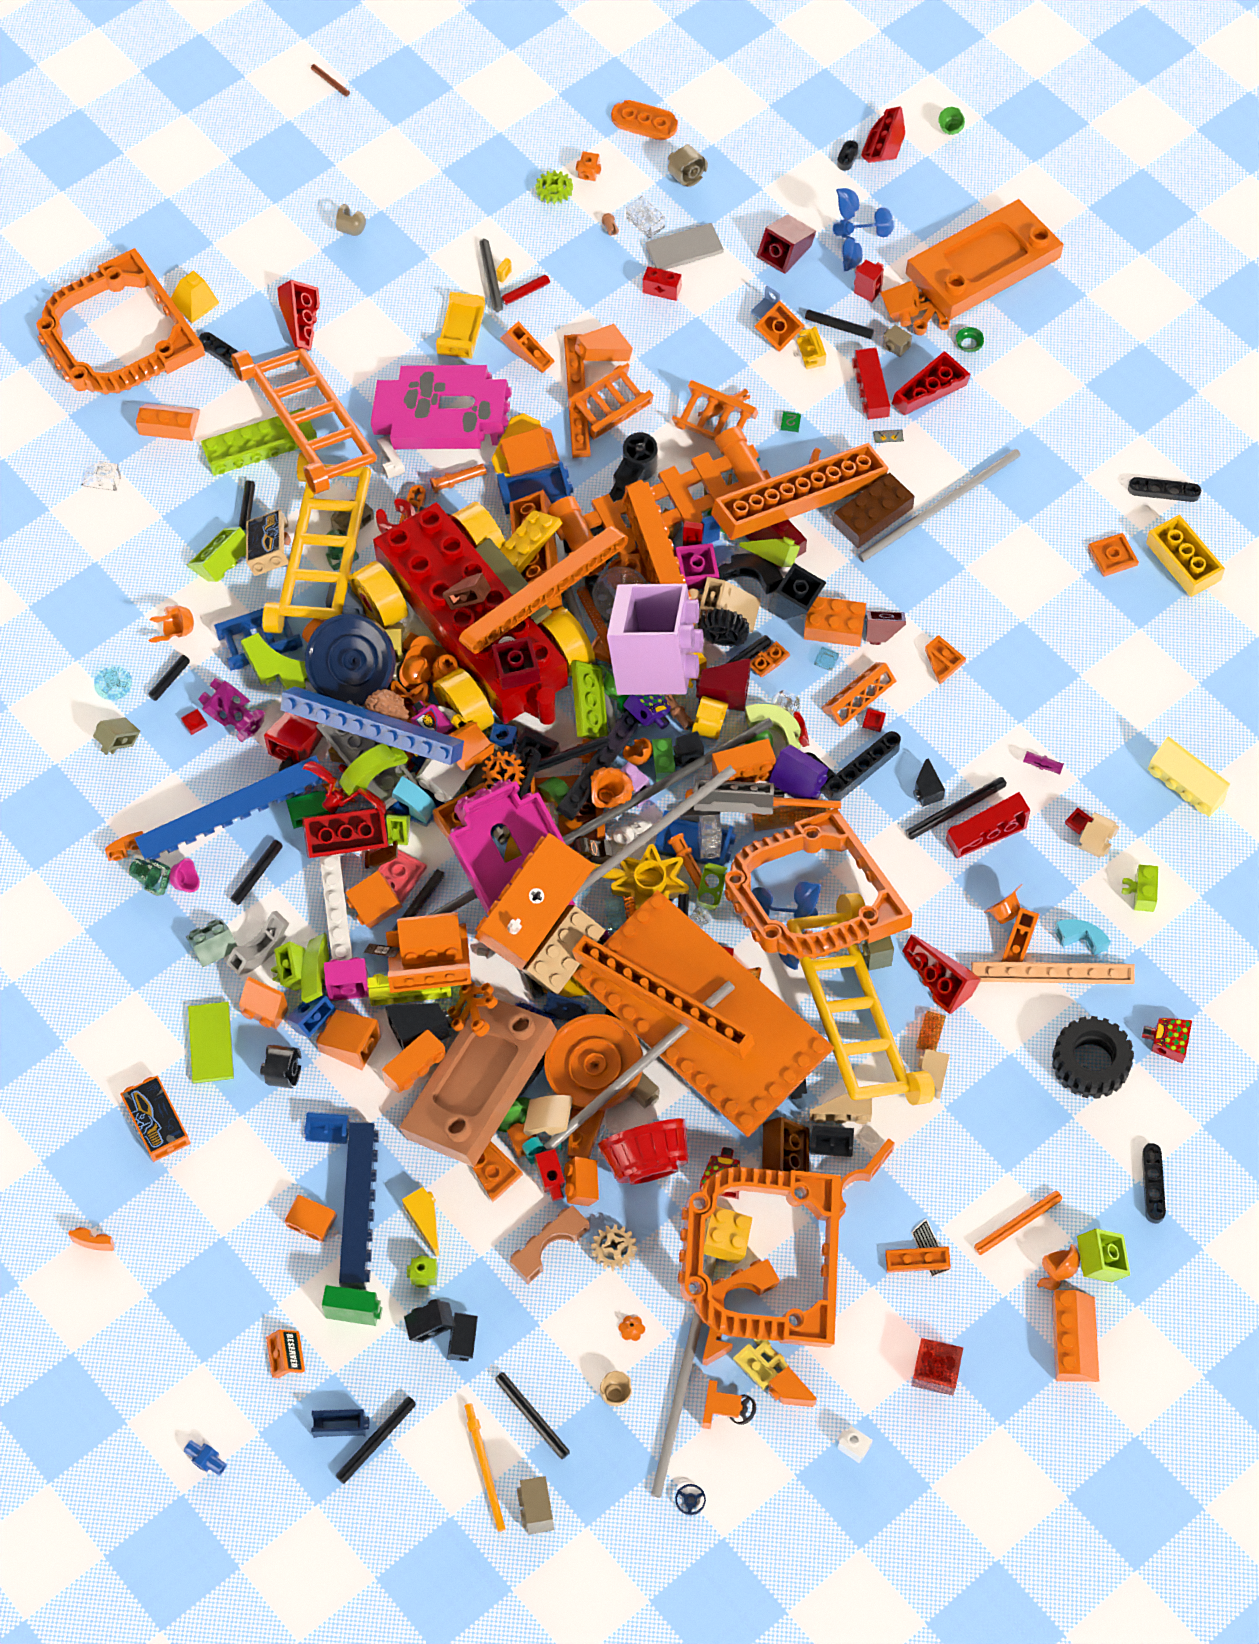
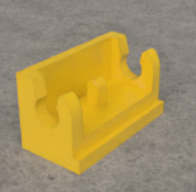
(811, 348)

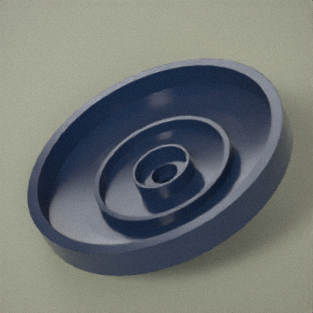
(350, 658)

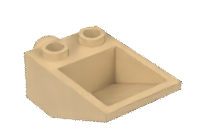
(727, 597)

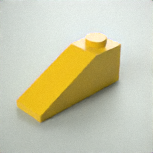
(423, 1213)

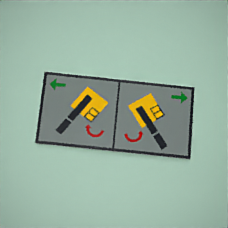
(888, 436)

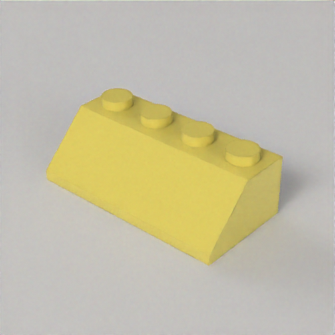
(1189, 777)

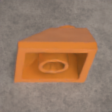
(779, 326)

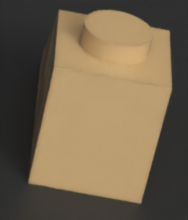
(936, 1065)

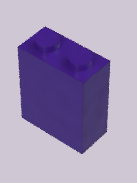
(798, 774)

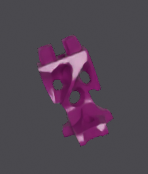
(223, 701)

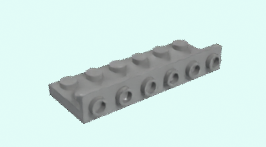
(352, 746)

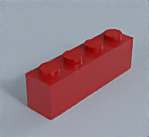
(872, 383)

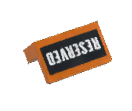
(285, 1353)

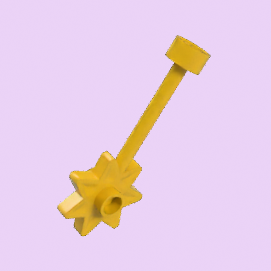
(636, 876)

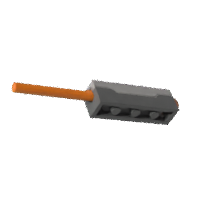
(750, 798)

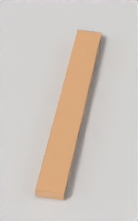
(1054, 972)

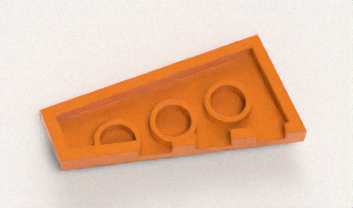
(496, 1171)

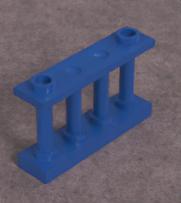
(244, 624)

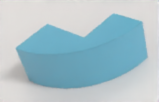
(418, 801)
(1074, 930)

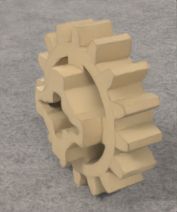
(621, 1244)

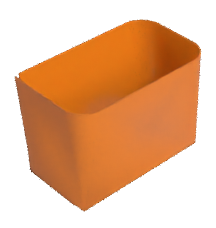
(310, 1218)

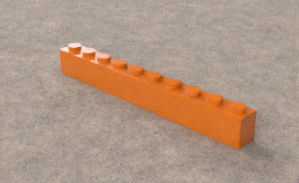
(663, 997)

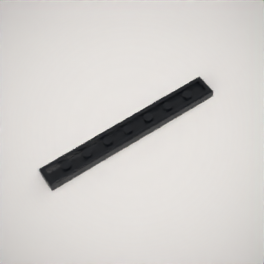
(603, 758)

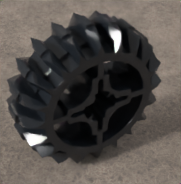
(724, 627)

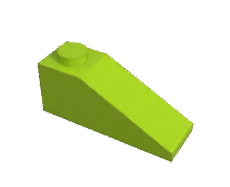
(779, 551)

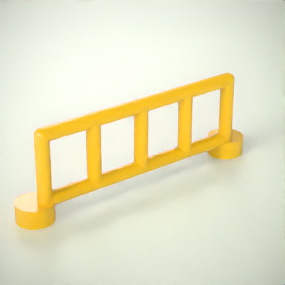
(274, 612)
(916, 1085)

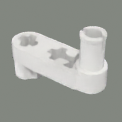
(394, 465)

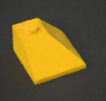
(193, 297)

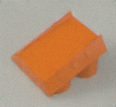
(475, 747)

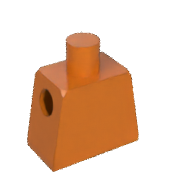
(902, 302)

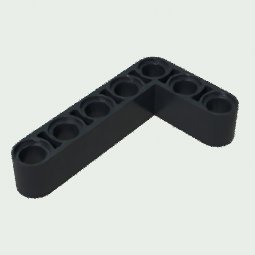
(854, 770)

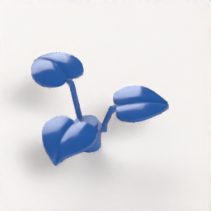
(848, 204)
(805, 896)

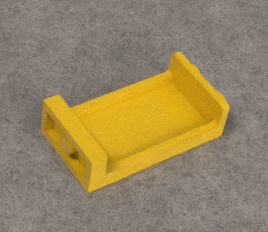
(461, 325)

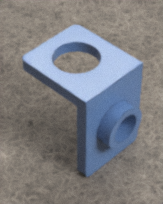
(766, 303)

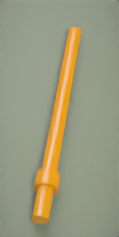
(473, 1426)

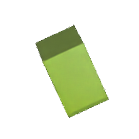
(398, 828)

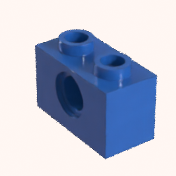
(310, 1016)

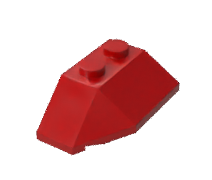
(885, 137)

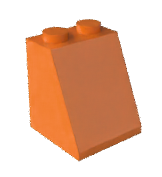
(530, 452)
(349, 1038)

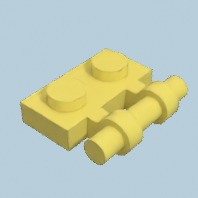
(756, 1366)

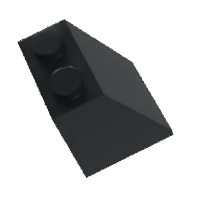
(796, 593)
(412, 1020)

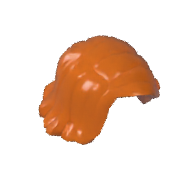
(610, 787)

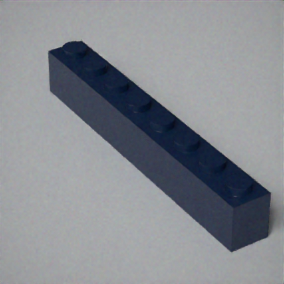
(357, 1206)

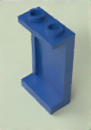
(552, 481)
(690, 832)

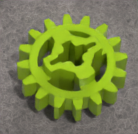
(554, 187)

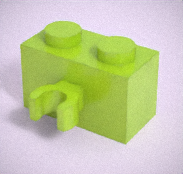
(1144, 887)
(289, 965)

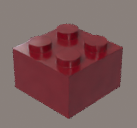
(515, 663)

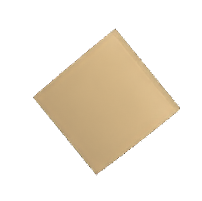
(548, 1115)

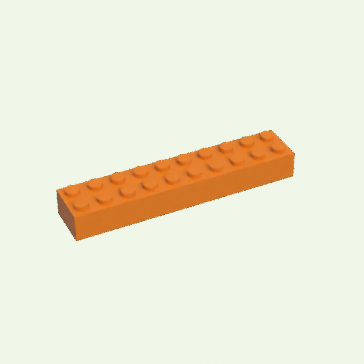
(798, 491)

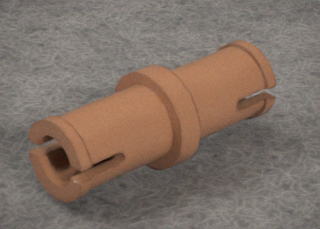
(678, 712)

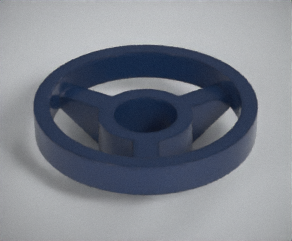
(685, 1496)

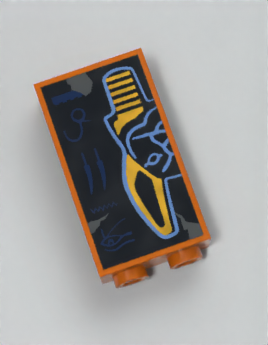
(155, 1118)

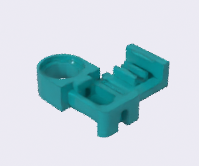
(534, 1146)

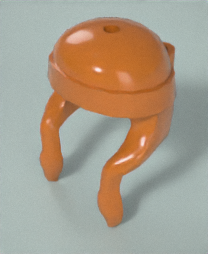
(177, 622)

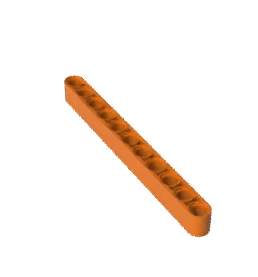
(543, 589)

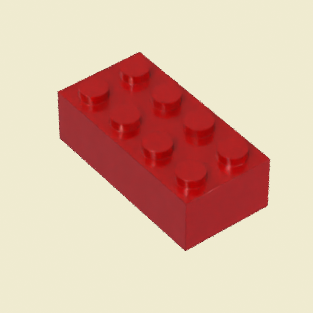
(344, 832)

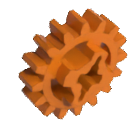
(501, 764)

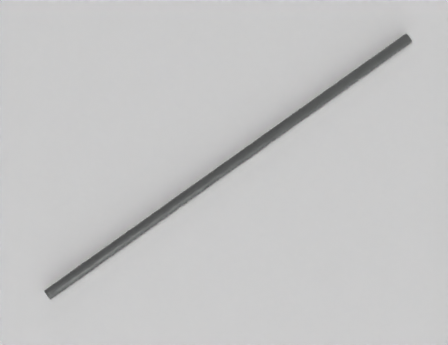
(635, 800)

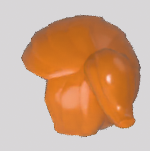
(1059, 1266)

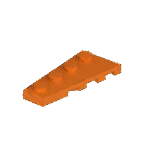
(584, 1137)

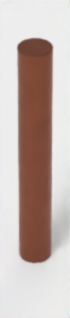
(330, 80)

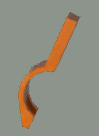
(868, 1172)

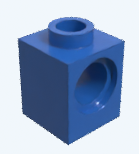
(510, 734)

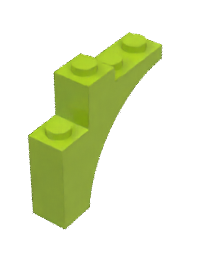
(271, 665)

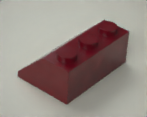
(779, 531)

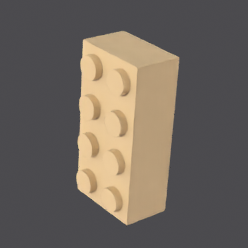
(553, 959)

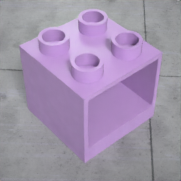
(654, 639)

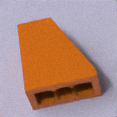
(604, 345)

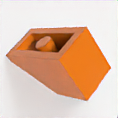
(790, 1389)

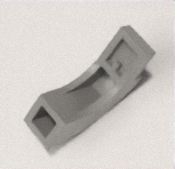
(255, 952)

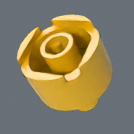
(710, 717)

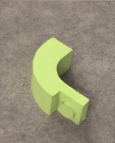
(782, 721)

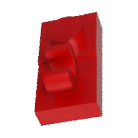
(692, 533)

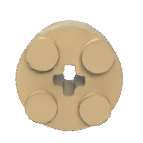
(1097, 835)

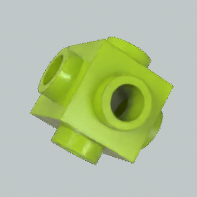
(423, 1271)

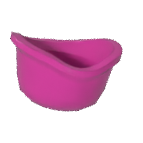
(184, 876)

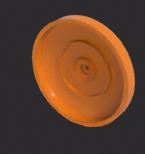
(591, 1056)

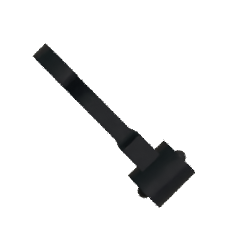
(637, 464)

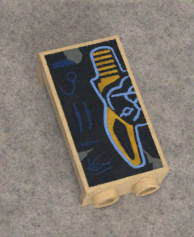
(266, 542)

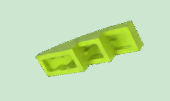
(313, 968)

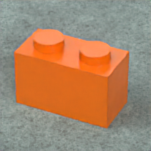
(581, 1181)

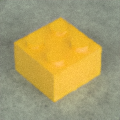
(727, 1235)

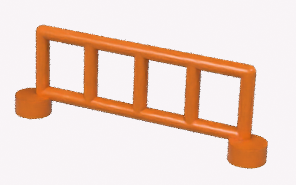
(315, 473)

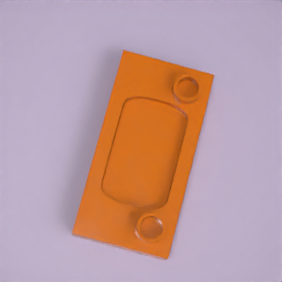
(984, 259)

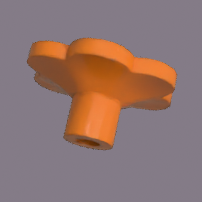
(633, 1333)

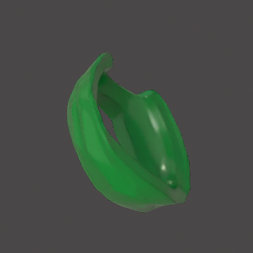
(970, 332)

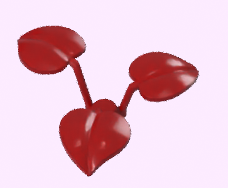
(335, 798)

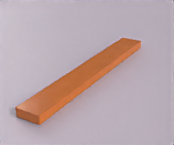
(576, 383)

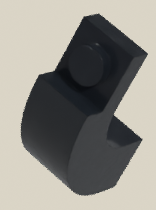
(752, 566)

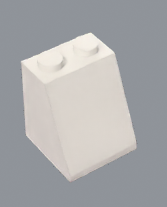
(442, 778)

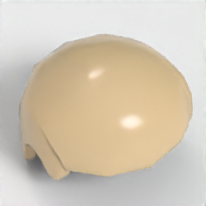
(616, 1388)

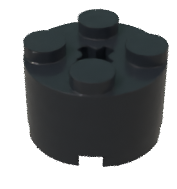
(281, 1066)

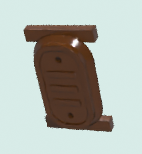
(381, 856)

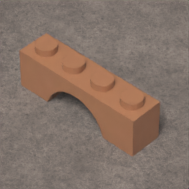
(568, 1226)

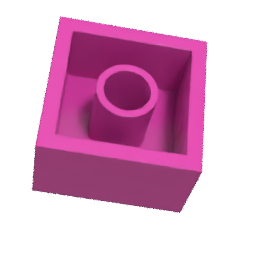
(697, 564)
(346, 979)

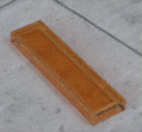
(784, 817)

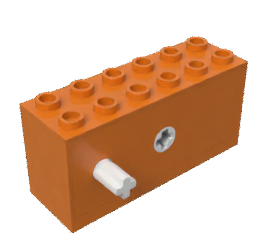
(519, 923)

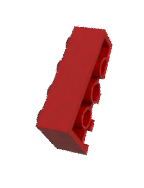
(989, 826)

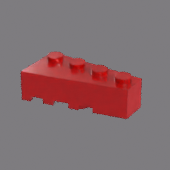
(933, 382)

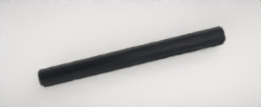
(569, 754)
(955, 808)

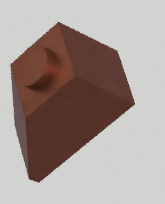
(467, 591)

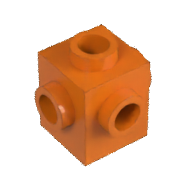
(589, 166)

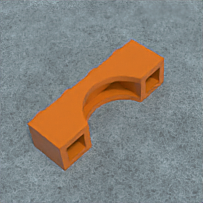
(758, 1278)

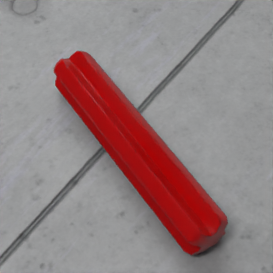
(525, 289)

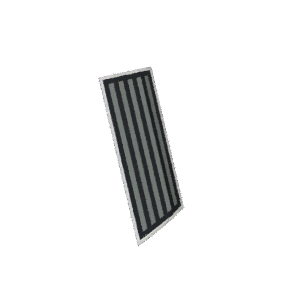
(925, 1238)

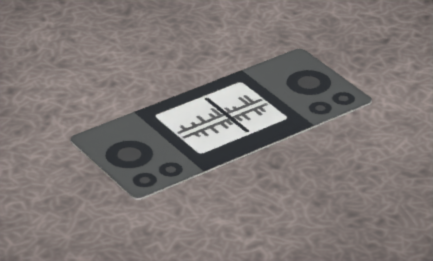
(381, 950)

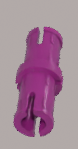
(1043, 762)

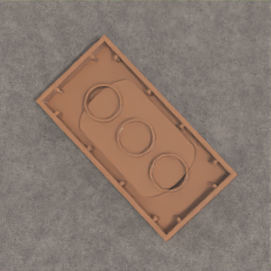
(478, 1082)

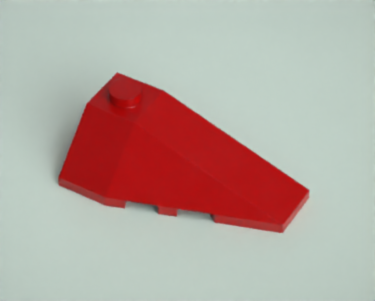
(299, 308)
(945, 977)

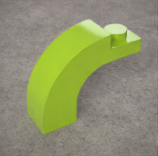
(370, 764)

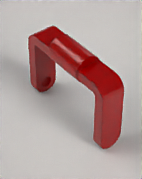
(803, 739)

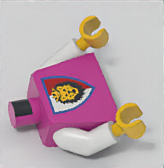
(436, 718)

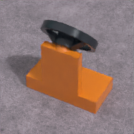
(726, 1405)

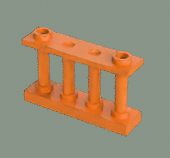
(713, 397)
(613, 417)

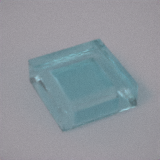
(826, 659)

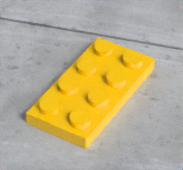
(530, 538)

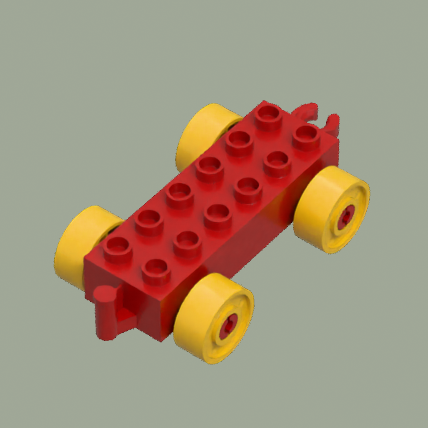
(427, 558)

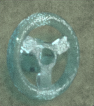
(110, 674)

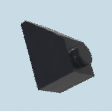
(928, 785)

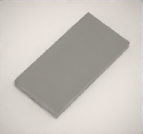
(684, 247)

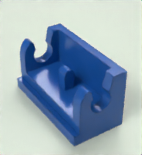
(326, 1128)

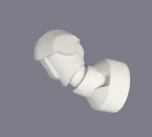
(625, 834)

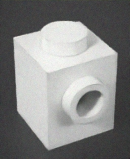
(854, 1444)

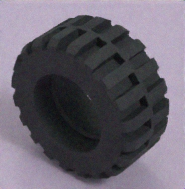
(1097, 1033)

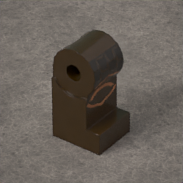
(592, 850)

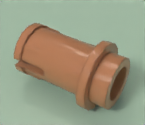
(609, 221)

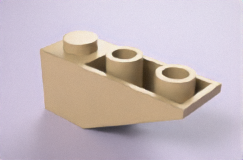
(843, 1110)

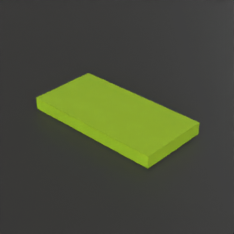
(589, 700)
(210, 1042)

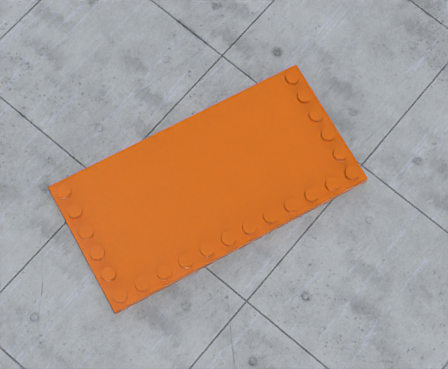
(687, 958)

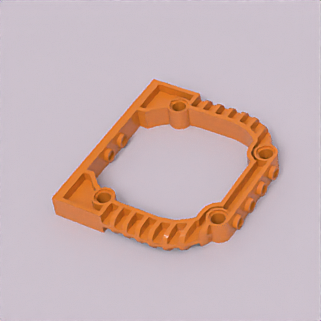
(113, 275)
(826, 831)
(822, 1198)

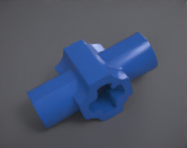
(205, 1457)

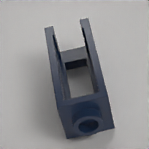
(321, 1416)

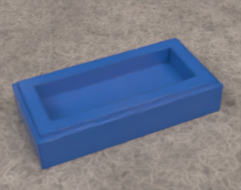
(711, 530)

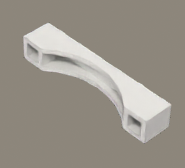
(336, 907)

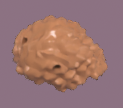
(388, 704)

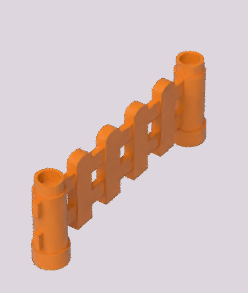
(736, 456)

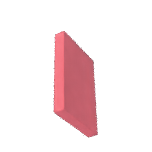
(403, 874)

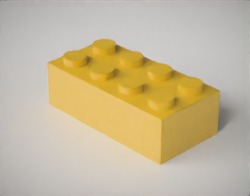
(1185, 555)

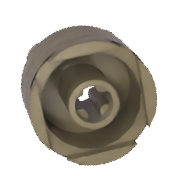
(687, 165)

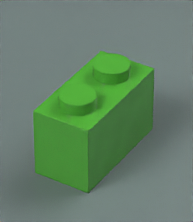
(663, 758)

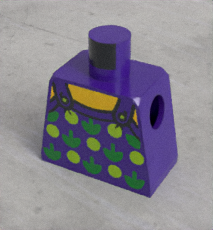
(649, 709)

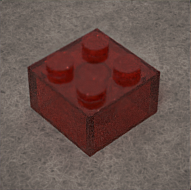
(937, 1366)

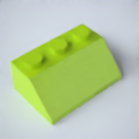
(219, 554)

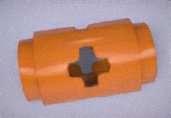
(441, 668)

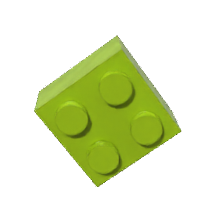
(1103, 1255)

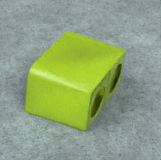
(719, 872)

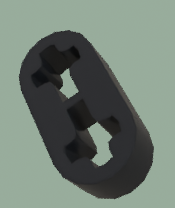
(844, 154)

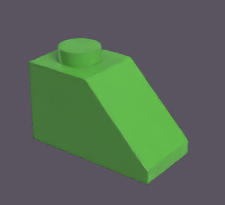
(554, 790)

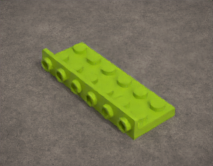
(252, 444)

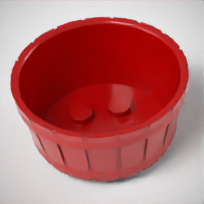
(647, 1151)

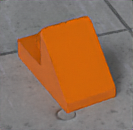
(715, 1349)

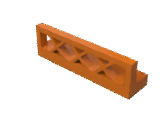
(854, 689)

